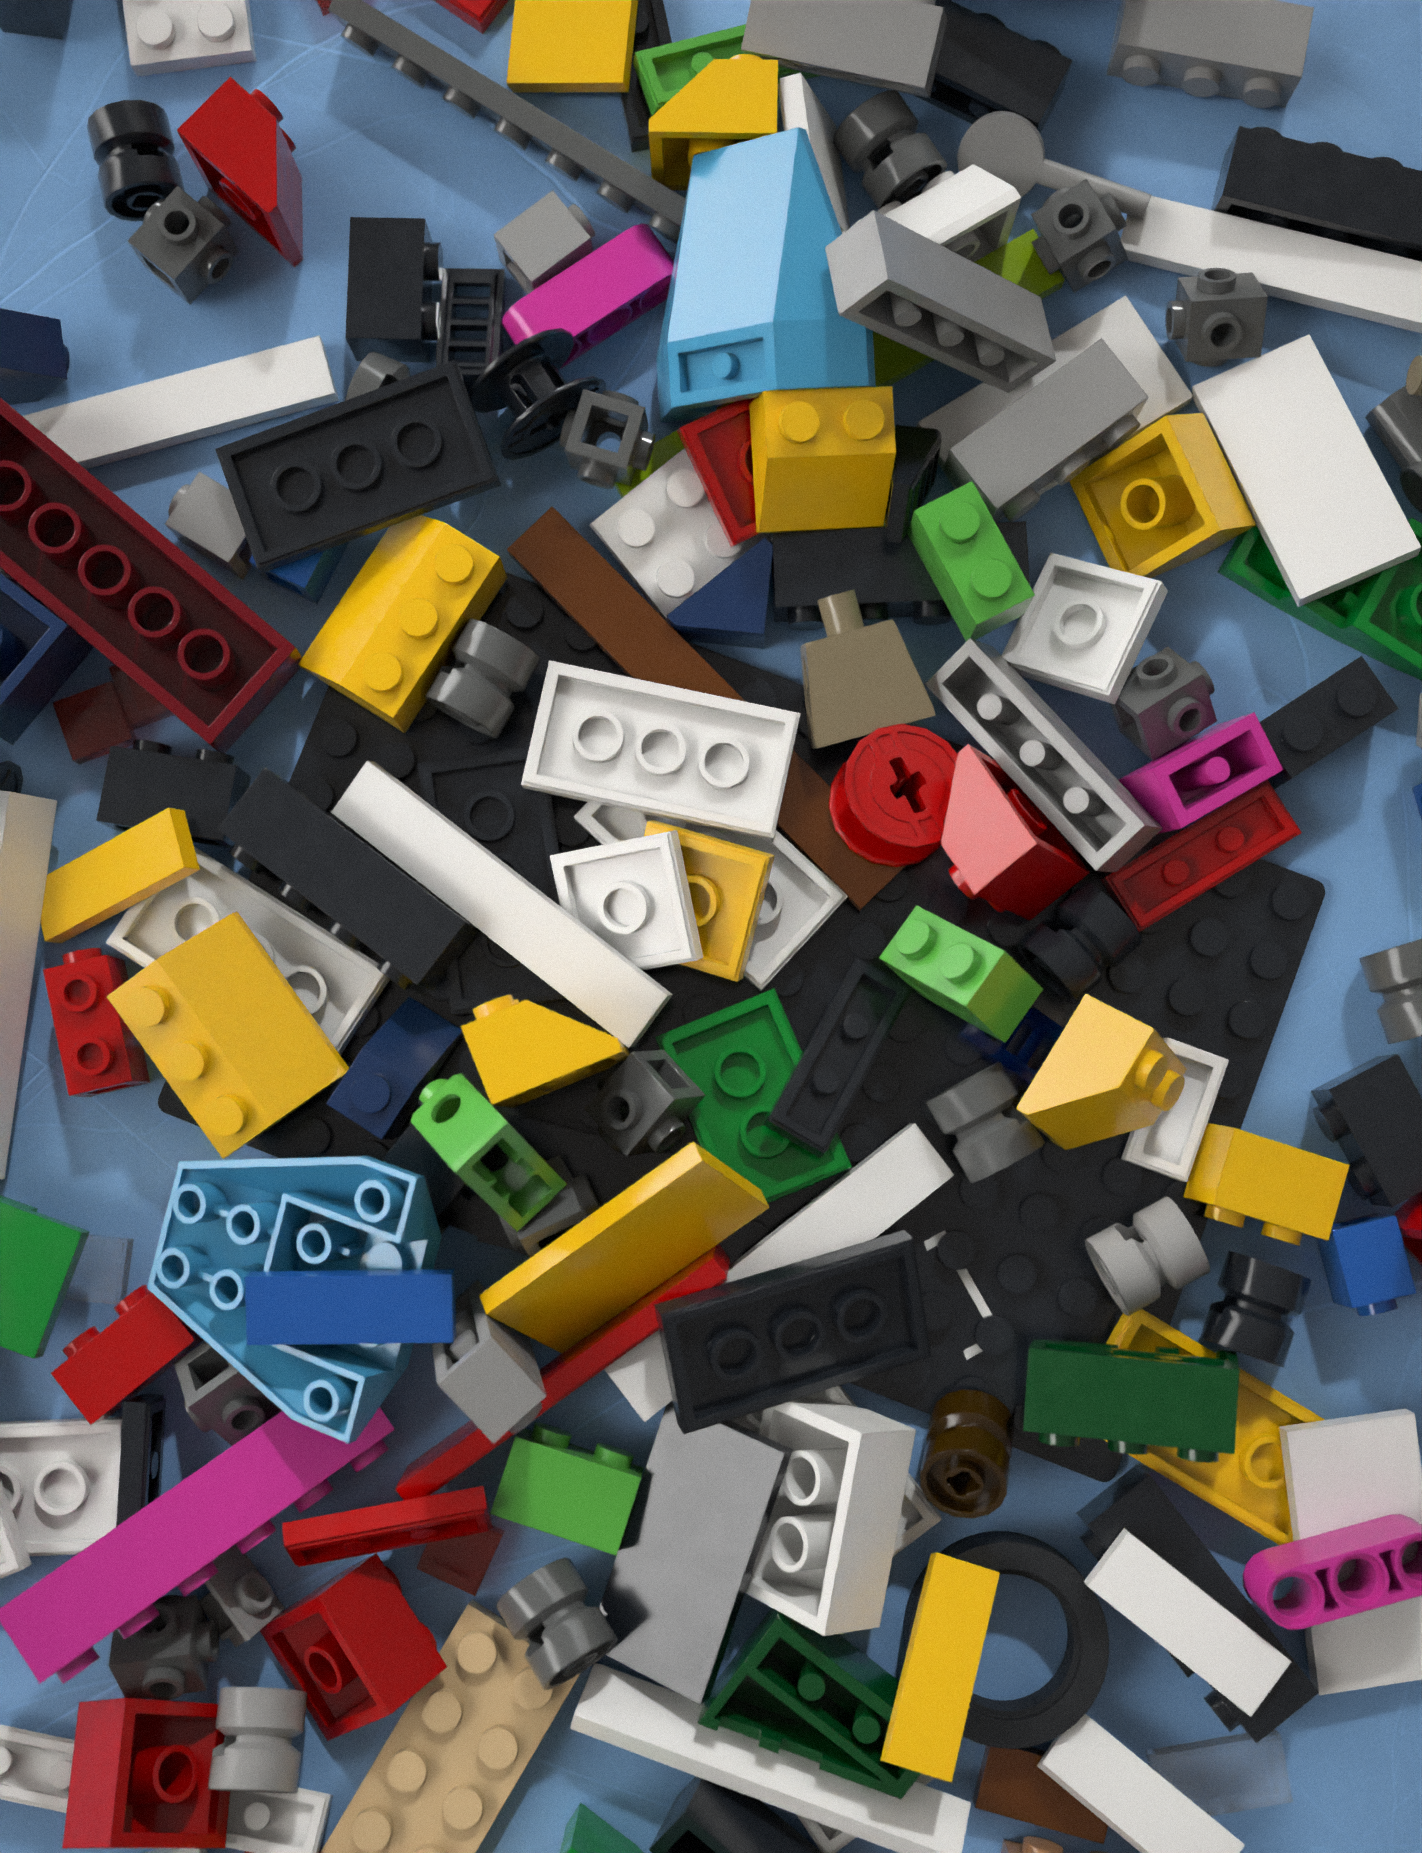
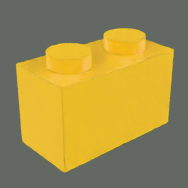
(1267, 1182)

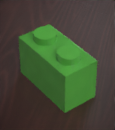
(970, 562)
(961, 973)
(568, 1488)

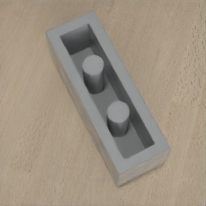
(851, 40)
(1213, 47)
(1049, 432)
(489, 1370)

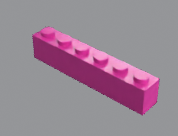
(177, 1539)

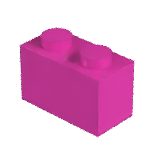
(1204, 772)

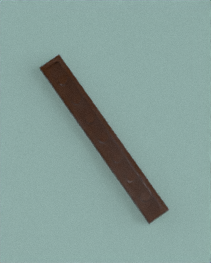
(654, 652)

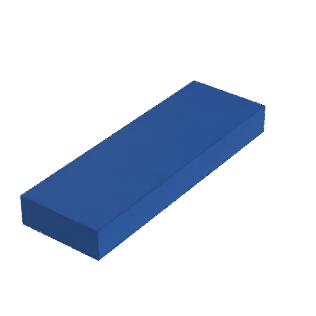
(350, 1307)

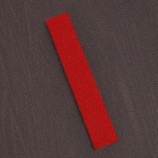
(566, 1373)

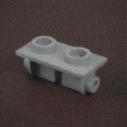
(239, 1598)

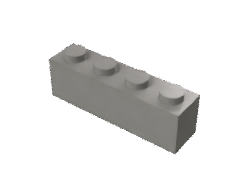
(938, 303)
(1043, 756)

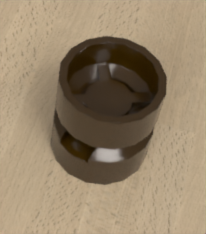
(967, 1454)

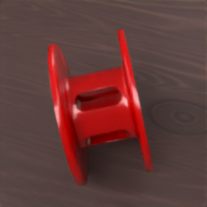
(865, 788)

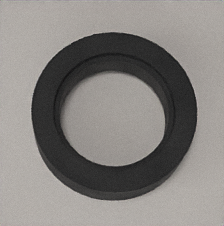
(1085, 1662)

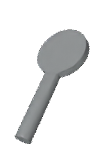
(1015, 153)

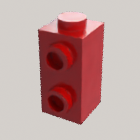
(92, 1038)
(125, 1356)

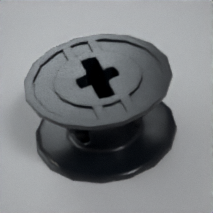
(533, 390)

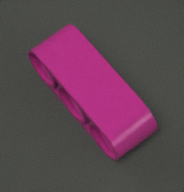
(597, 292)
(1315, 1564)

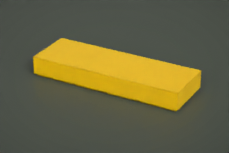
(117, 875)
(940, 1667)

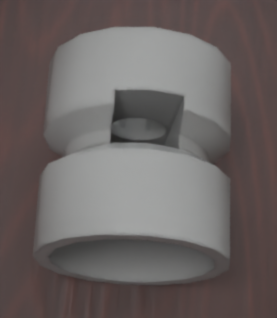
(1147, 1255)
(258, 1740)

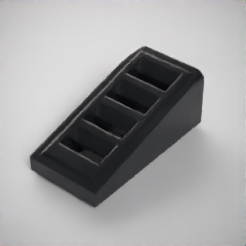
(449, 323)
(911, 477)

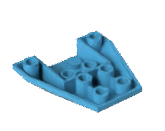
(754, 283)
(293, 1217)

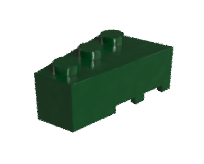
(1132, 1398)
(810, 1700)

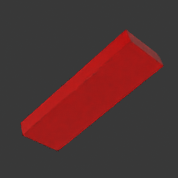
(1201, 856)
(387, 1526)

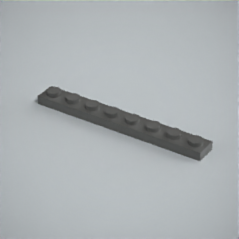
(516, 118)

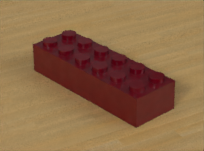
(133, 591)

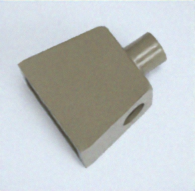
(858, 676)

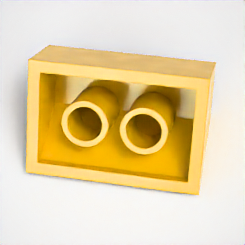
(404, 617)
(228, 1033)
(534, 1051)

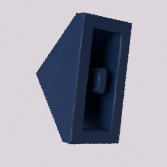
(731, 605)

